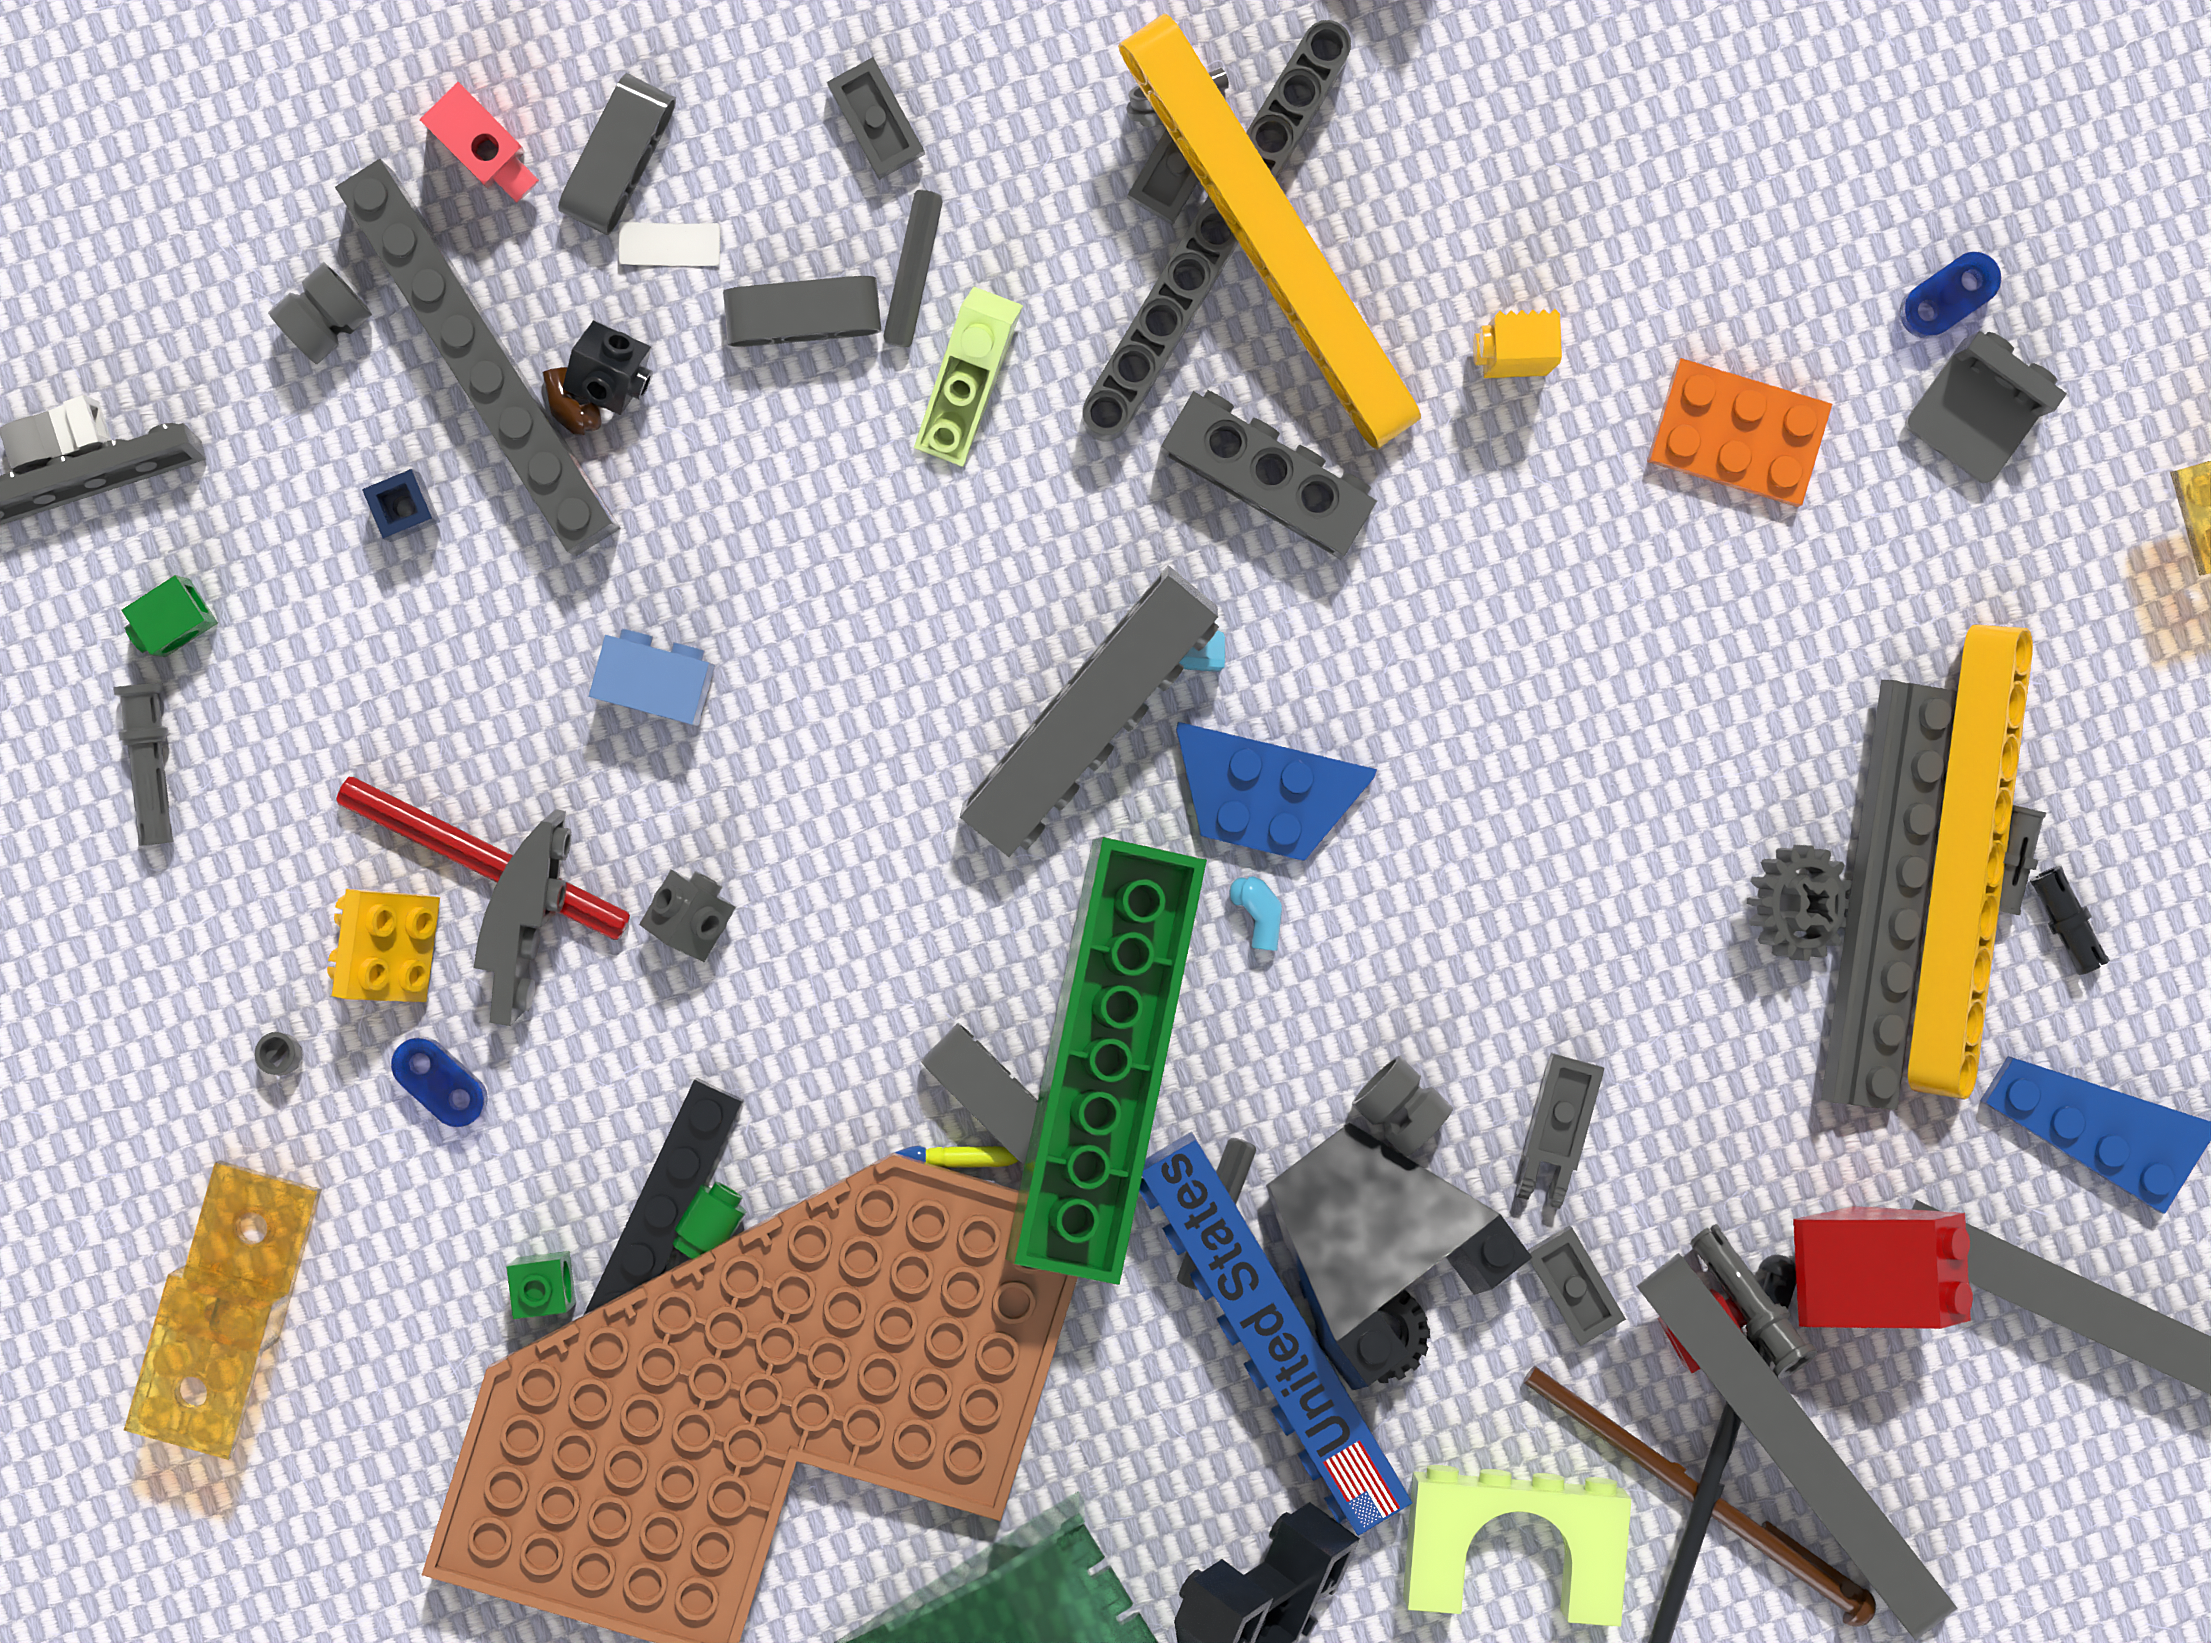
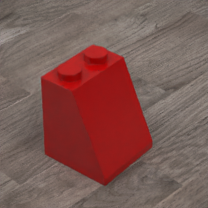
(1882, 1268)

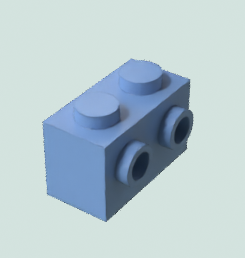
(652, 678)

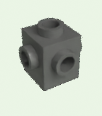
(688, 914)

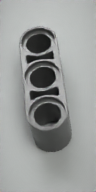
(617, 154)
(802, 311)
(984, 1089)

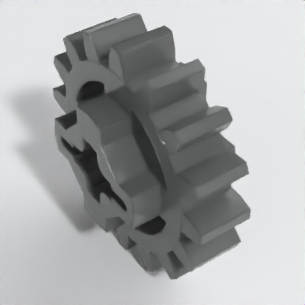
(1800, 902)

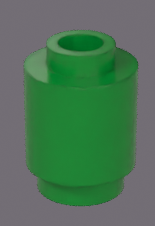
(709, 1220)

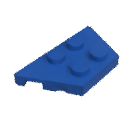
(1266, 792)

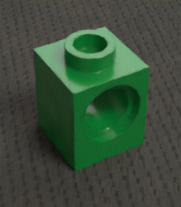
(167, 617)
(541, 1285)

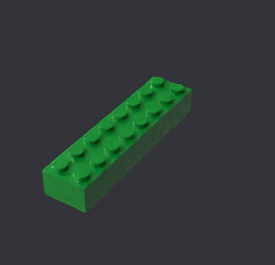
(1106, 1060)

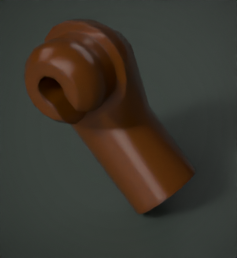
(566, 408)

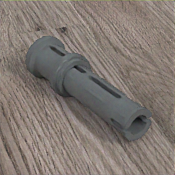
(144, 738)
(1765, 1320)

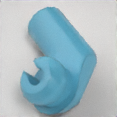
(1262, 906)

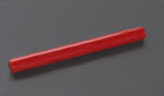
(469, 851)

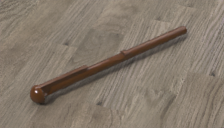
(1771, 1541)

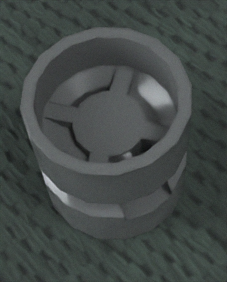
(320, 313)
(1402, 1106)

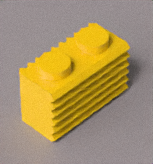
(1519, 344)

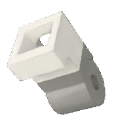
(62, 431)

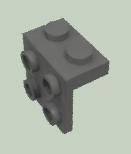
(1983, 405)

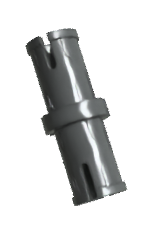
(2019, 859)

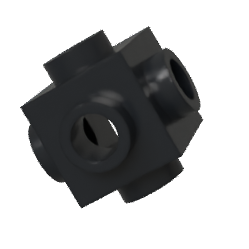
(608, 368)

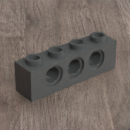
(1190, 447)

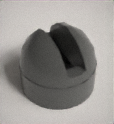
(272, 1047)

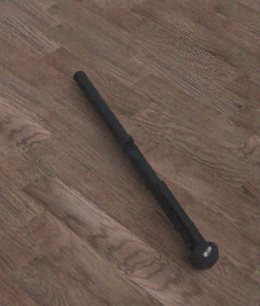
(1779, 1286)

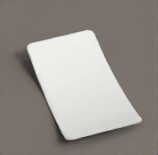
(669, 244)

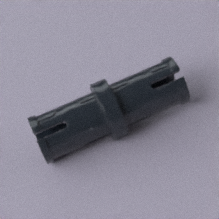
(2069, 920)

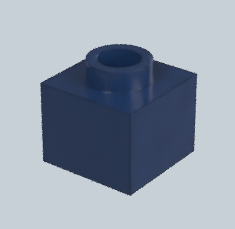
(384, 500)

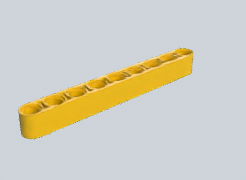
(1269, 230)
(1970, 860)

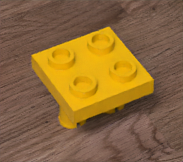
(384, 946)

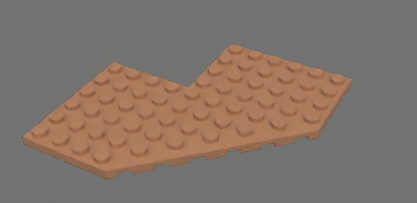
(654, 1440)

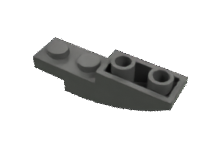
(522, 898)

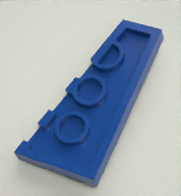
(2114, 1134)

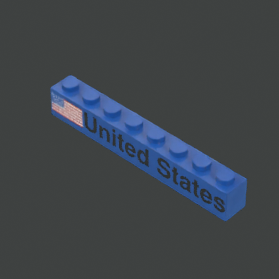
(1273, 1333)

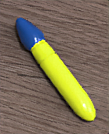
(961, 1156)

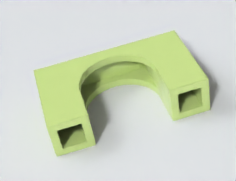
(1454, 1507)

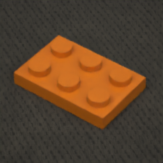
(1739, 432)

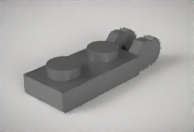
(1559, 1124)

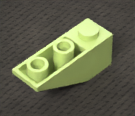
(967, 375)

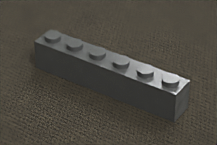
(1090, 711)

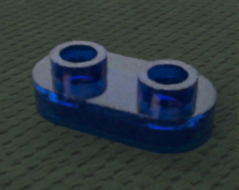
(1948, 295)
(439, 1083)

